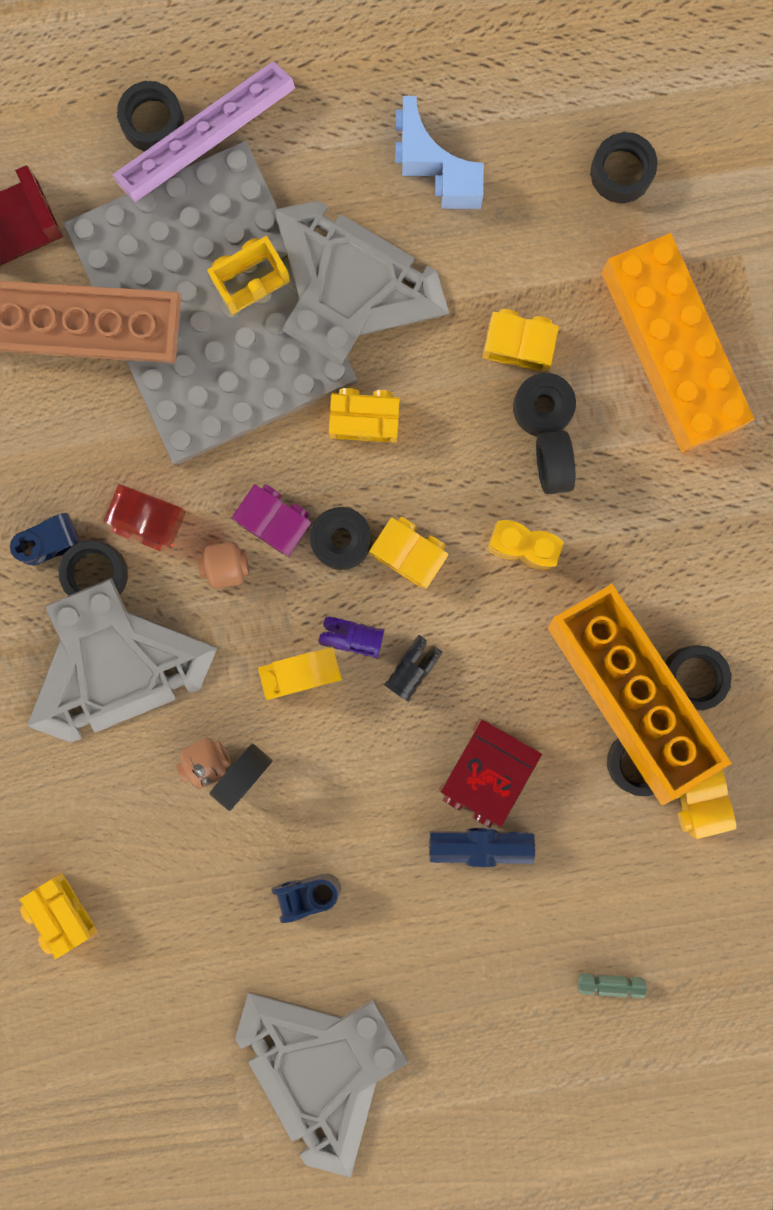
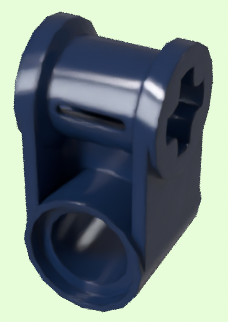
(51, 538)
(299, 899)

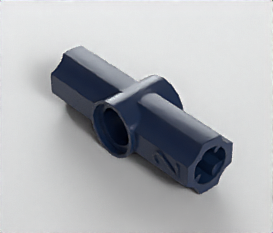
(481, 847)

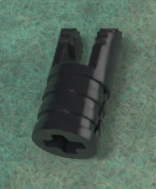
(407, 674)

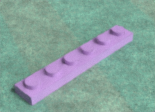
(204, 131)

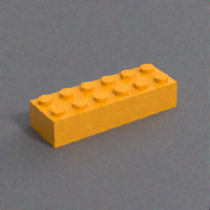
(676, 343)
(638, 694)

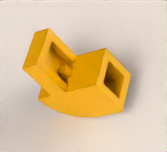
(299, 673)

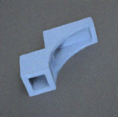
(456, 179)

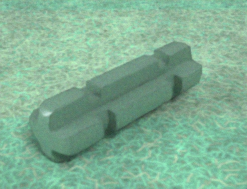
(611, 985)

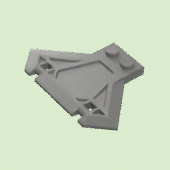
(350, 281)
(111, 664)
(320, 1072)

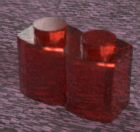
(144, 516)

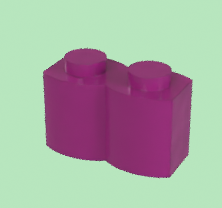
(272, 520)

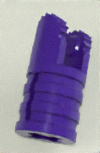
(352, 637)

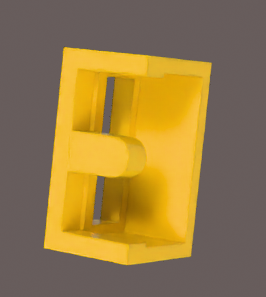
(251, 254)

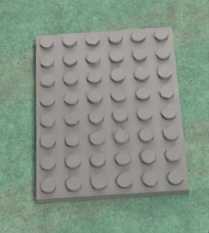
(228, 367)

